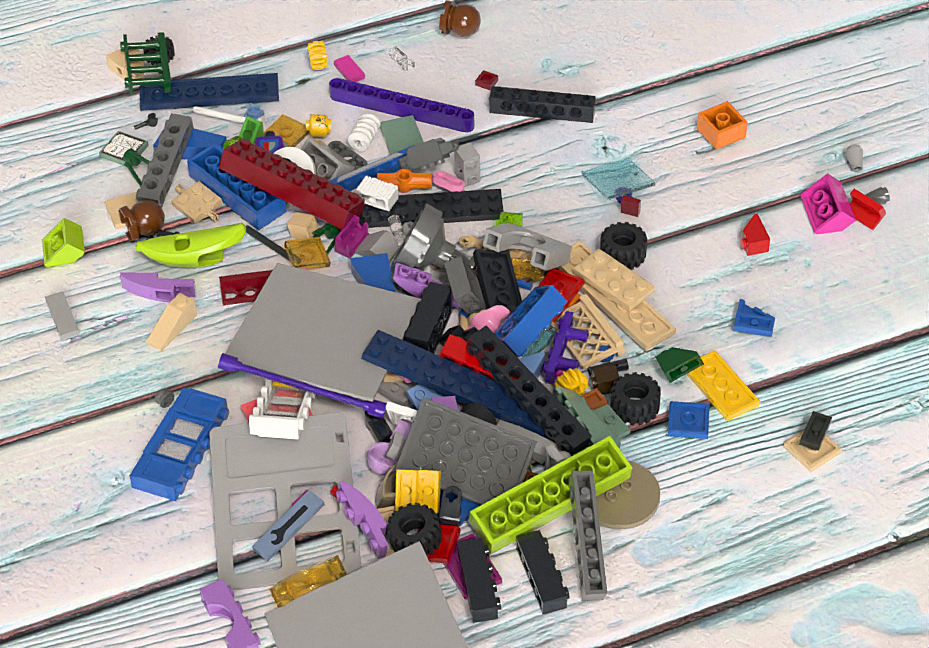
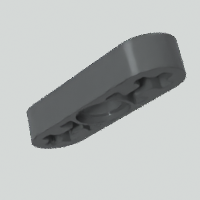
(344, 151)

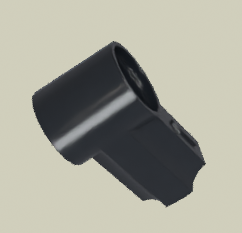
(378, 427)

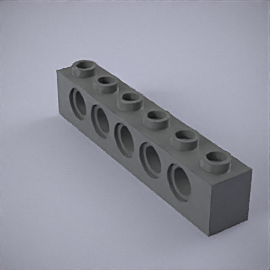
(166, 159)
(587, 536)

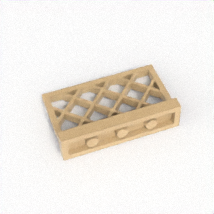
(607, 337)

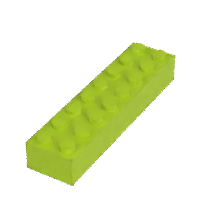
(546, 495)

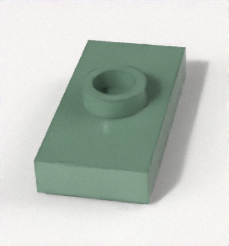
(613, 421)

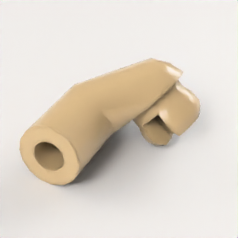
(471, 242)

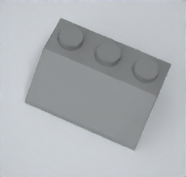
(326, 161)

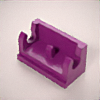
(351, 237)

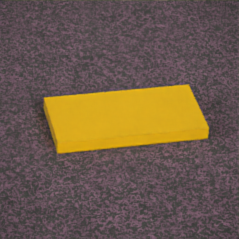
(723, 387)

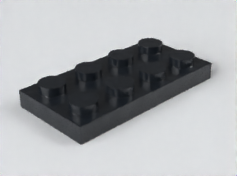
(497, 279)

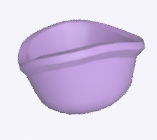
(377, 458)

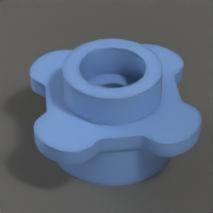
(254, 112)

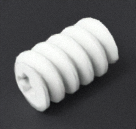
(363, 132)

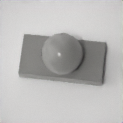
(554, 456)

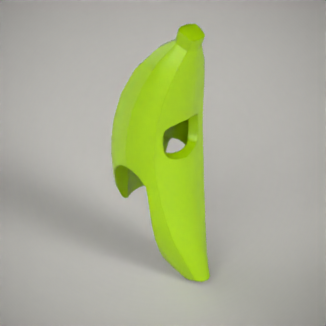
(192, 248)

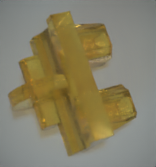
(523, 269)

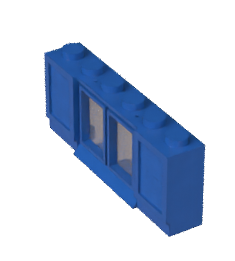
(179, 444)

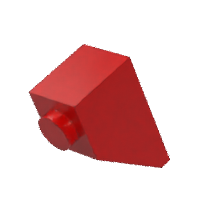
(755, 237)

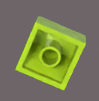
(63, 244)

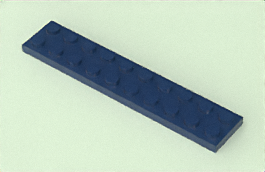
(446, 378)

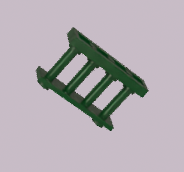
(162, 67)

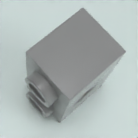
(467, 164)

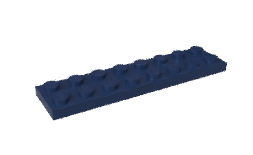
(211, 91)

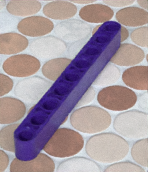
(402, 105)

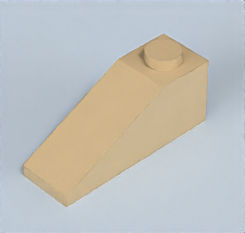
(172, 321)

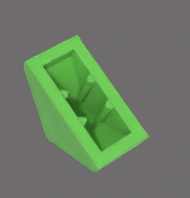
(251, 129)

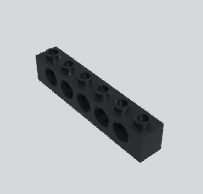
(542, 104)

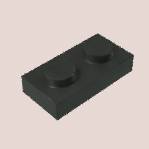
(815, 430)

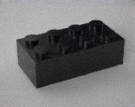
(430, 317)

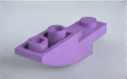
(415, 281)
(155, 288)
(364, 513)

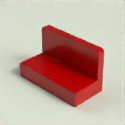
(866, 210)

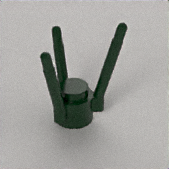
(133, 159)
(329, 231)

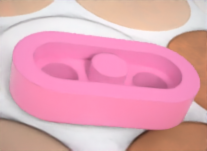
(448, 181)

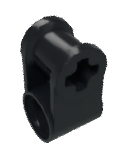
(450, 510)

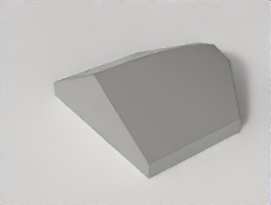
(378, 243)

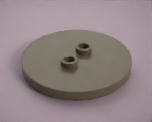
(630, 501)

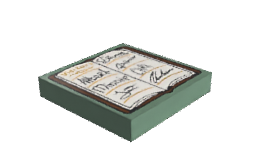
(119, 144)

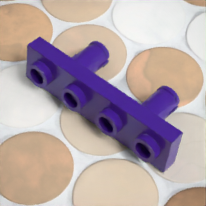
(555, 355)

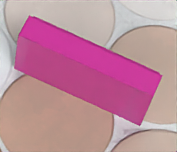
(349, 69)

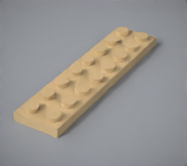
(641, 323)

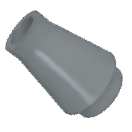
(855, 157)

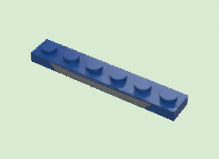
(385, 165)

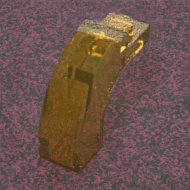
(307, 579)

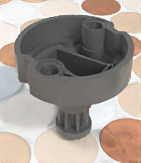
(427, 243)

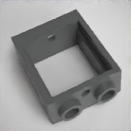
(465, 285)

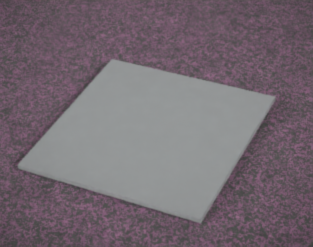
(319, 328)
(375, 607)

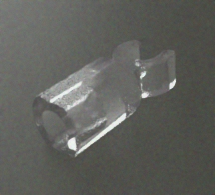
(401, 58)
(396, 228)

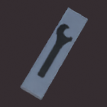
(288, 525)

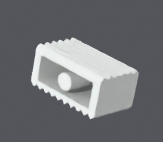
(378, 193)

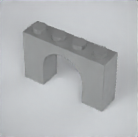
(546, 251)

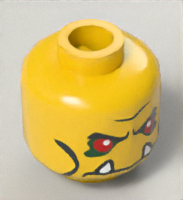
(318, 125)

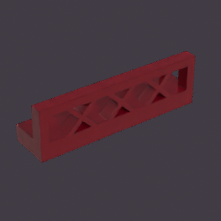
(240, 284)

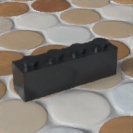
(541, 571)
(477, 580)

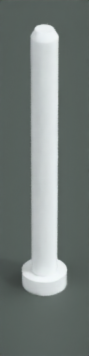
(222, 115)

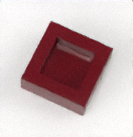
(486, 80)
(630, 206)

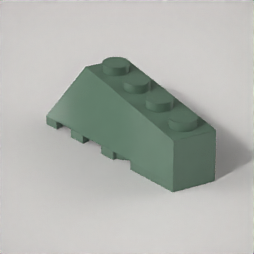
(587, 418)

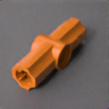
(407, 180)

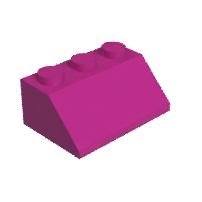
(827, 206)

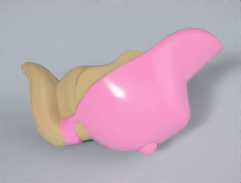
(491, 317)

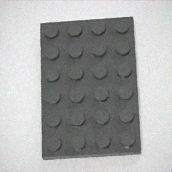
(467, 451)

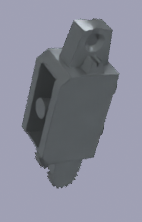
(428, 152)

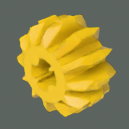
(317, 55)
(573, 380)

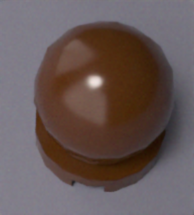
(461, 19)
(143, 218)

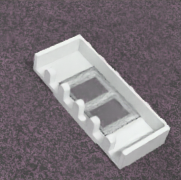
(280, 411)

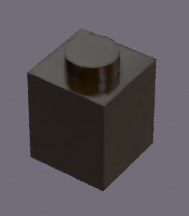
(603, 378)

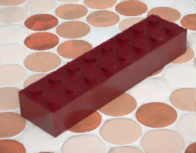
(291, 183)

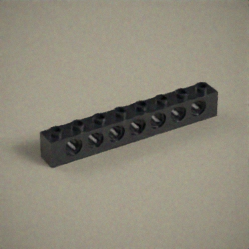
(526, 381)

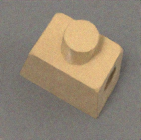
(117, 64)

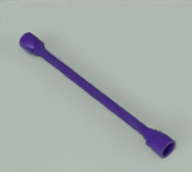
(231, 363)

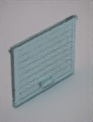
(618, 178)

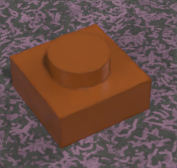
(595, 399)

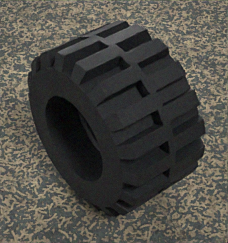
(625, 244)
(640, 387)
(412, 518)

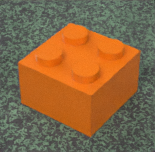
(722, 125)

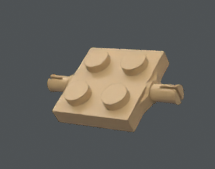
(197, 202)

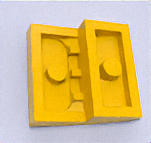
(418, 487)

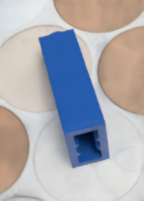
(198, 142)
(373, 271)

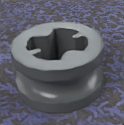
(164, 398)

